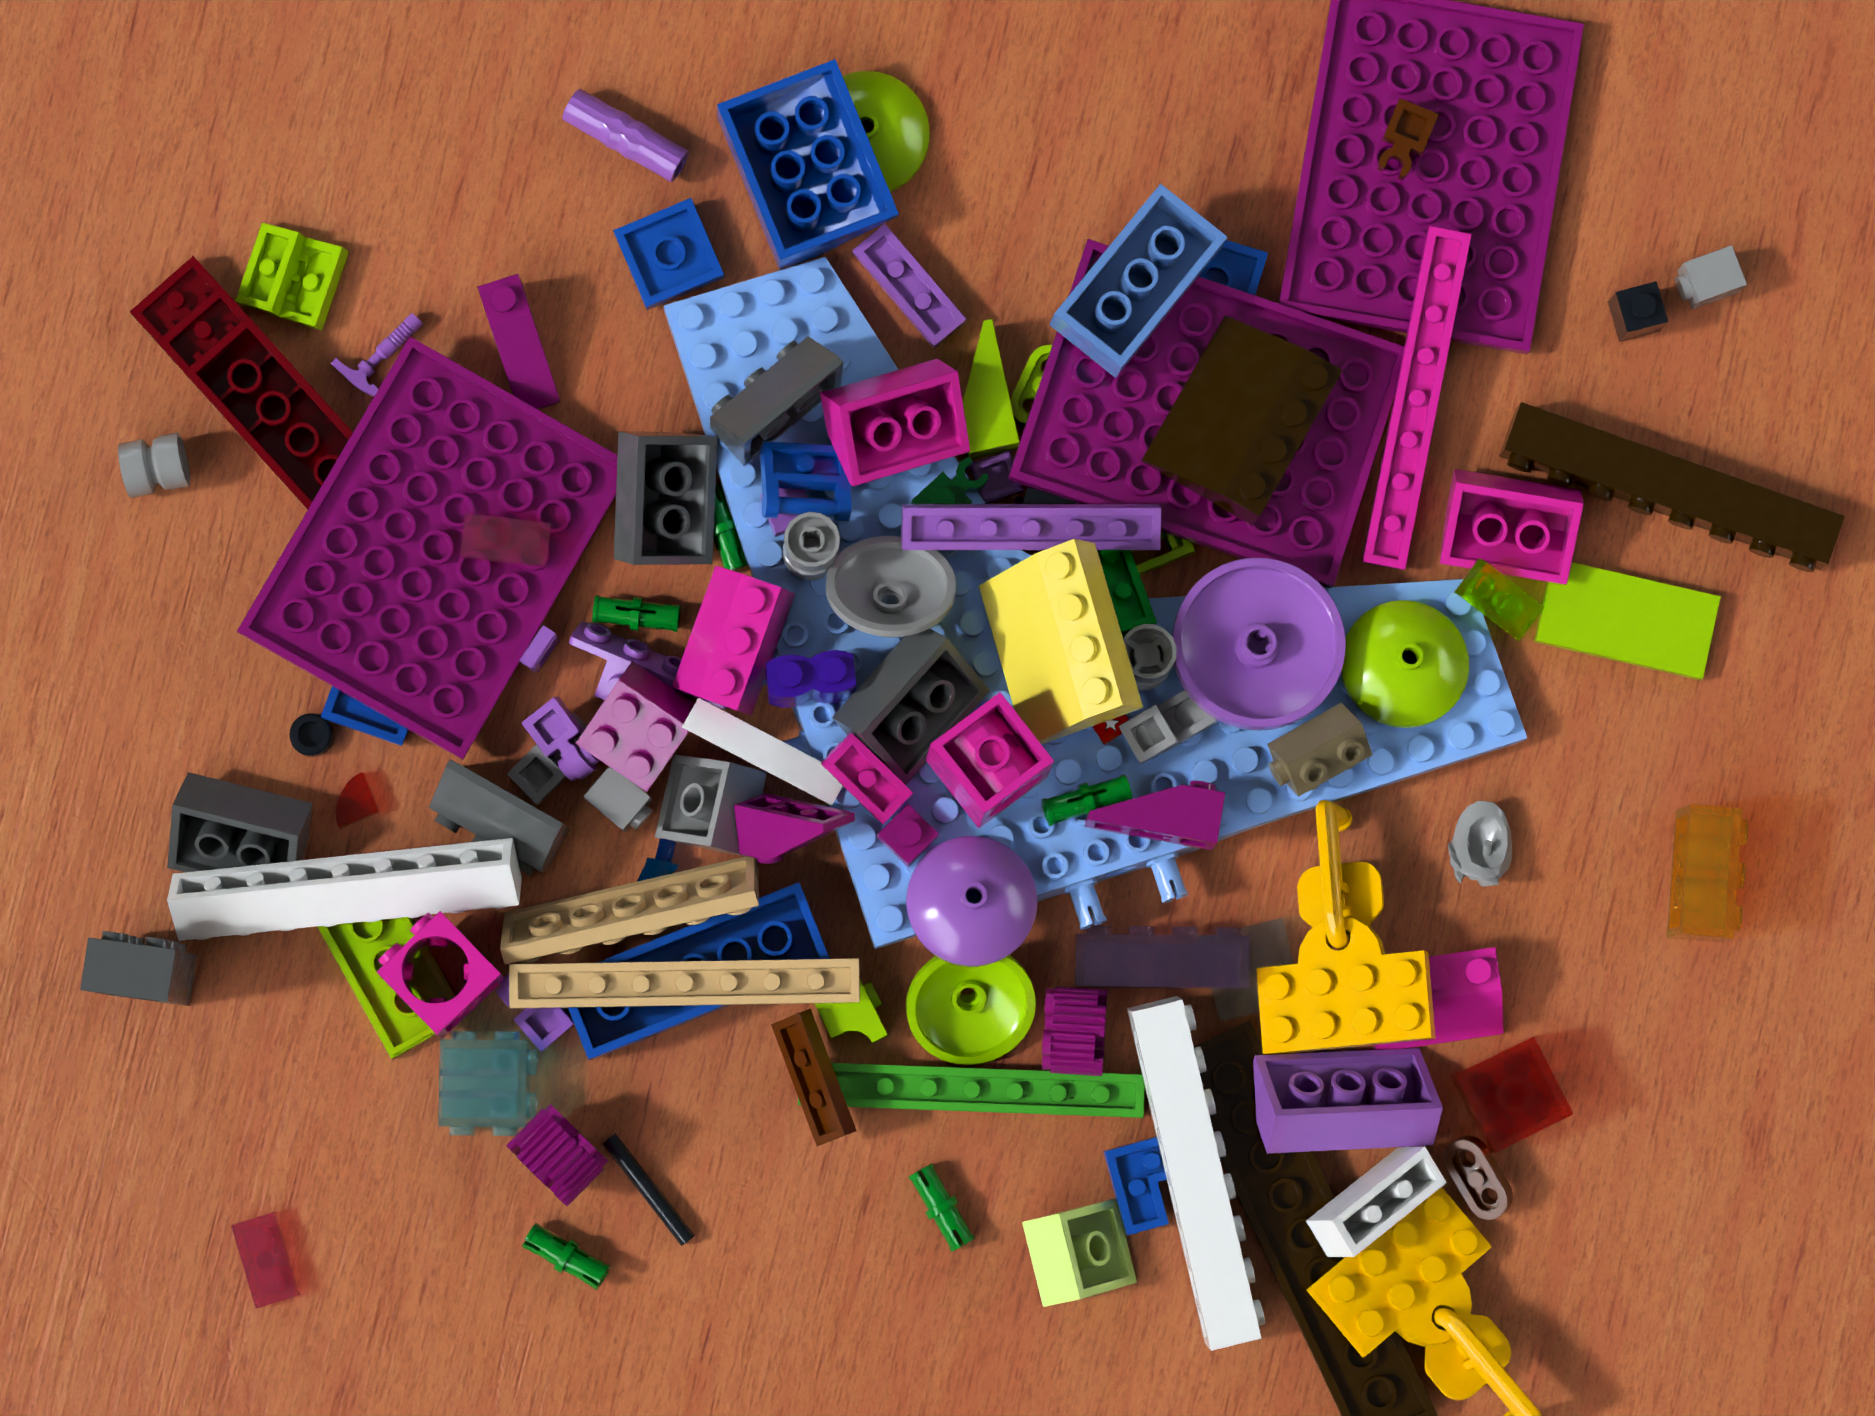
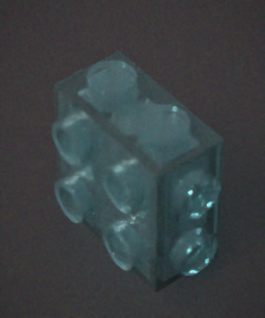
(486, 1083)

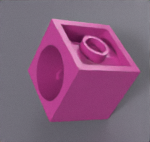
(989, 760)
(479, 974)

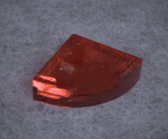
(355, 802)

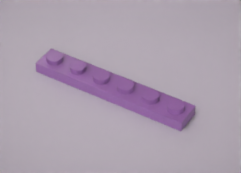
(1029, 526)

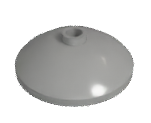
(890, 588)

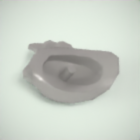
(1481, 844)

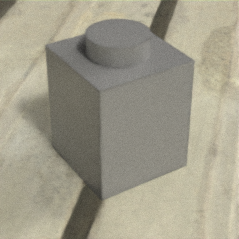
(1710, 278)
(620, 800)

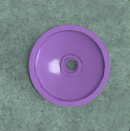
(967, 931)

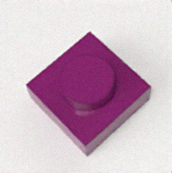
(907, 835)

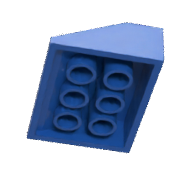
(806, 163)

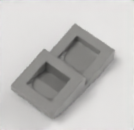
(1165, 726)
(540, 774)

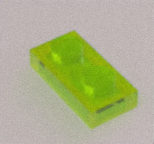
(1499, 599)

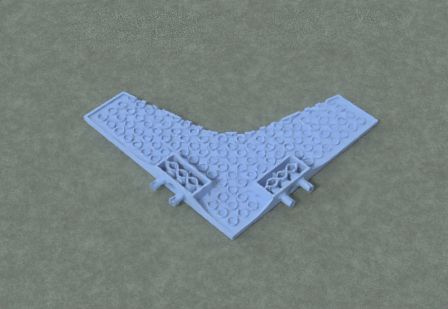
(743, 328)

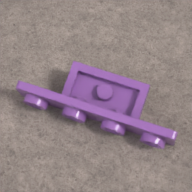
(620, 653)

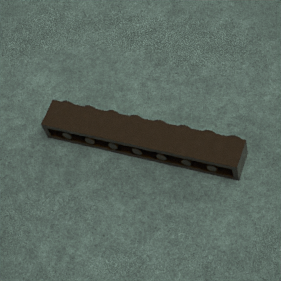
(1672, 487)

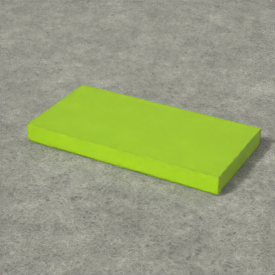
(1629, 620)
(357, 952)

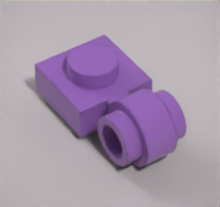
(554, 731)
(539, 1024)

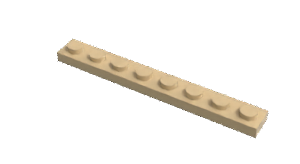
(684, 983)

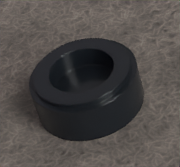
(311, 735)

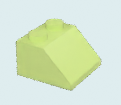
(1079, 1252)

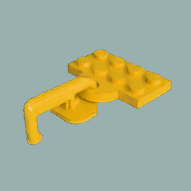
(1348, 993)
(1400, 1284)

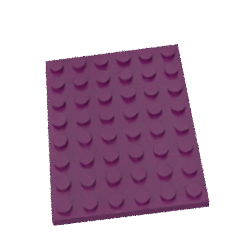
(1485, 171)
(1095, 428)
(375, 568)

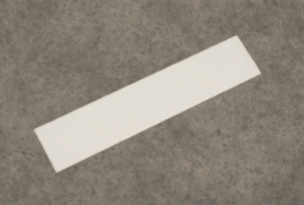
(762, 750)

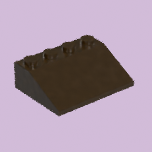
(1241, 417)

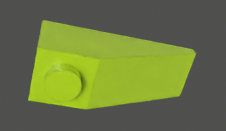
(987, 401)

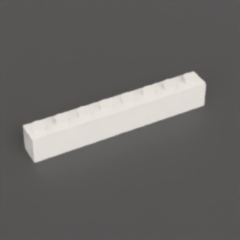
(345, 889)
(1195, 1173)

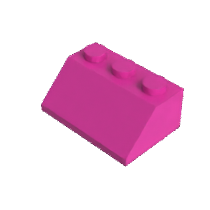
(896, 421)
(1511, 525)
(733, 640)
(1464, 998)

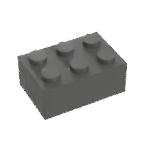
(129, 969)

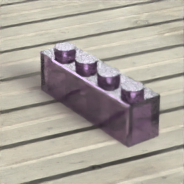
(1163, 960)

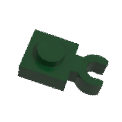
(947, 491)

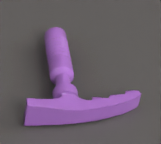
(383, 351)

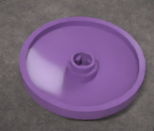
(1258, 644)

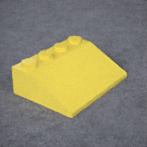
(1060, 641)

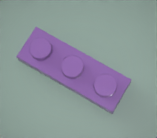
(909, 286)

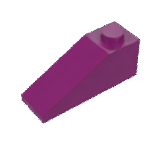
(519, 341)
(1173, 815)
(779, 825)

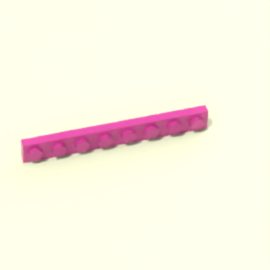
(1416, 397)

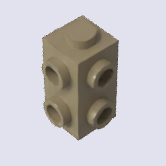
(1318, 750)

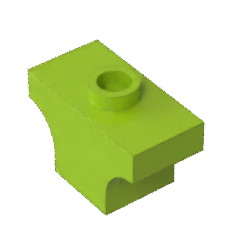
(854, 1017)

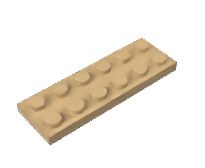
(629, 910)

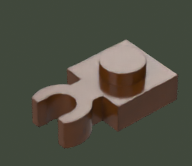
(1407, 133)

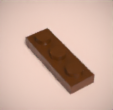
(813, 1077)

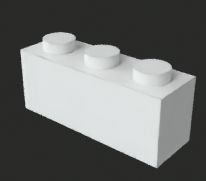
(1376, 1201)

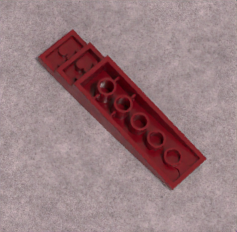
(245, 378)

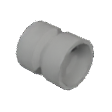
(148, 466)
(810, 545)
(1150, 655)

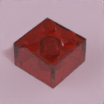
(1511, 1094)

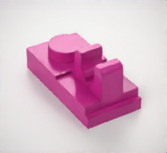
(866, 778)

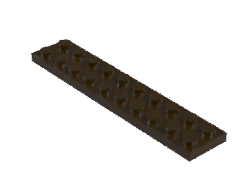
(1278, 1198)

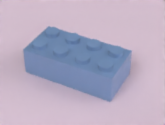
(1138, 280)

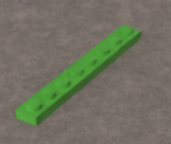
(990, 1090)

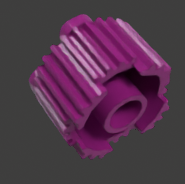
(1074, 1031)
(557, 1154)

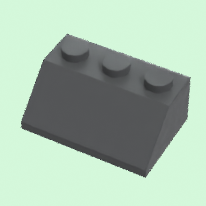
(775, 398)
(665, 498)
(912, 701)
(495, 814)
(234, 826)

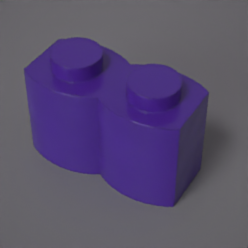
(823, 678)

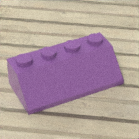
(1345, 1100)

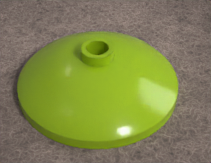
(899, 123)
(1388, 686)
(974, 1025)

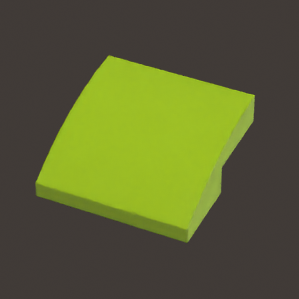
(292, 276)

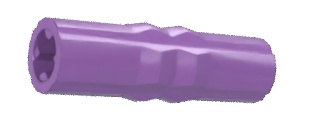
(625, 135)

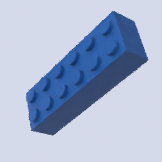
(774, 930)

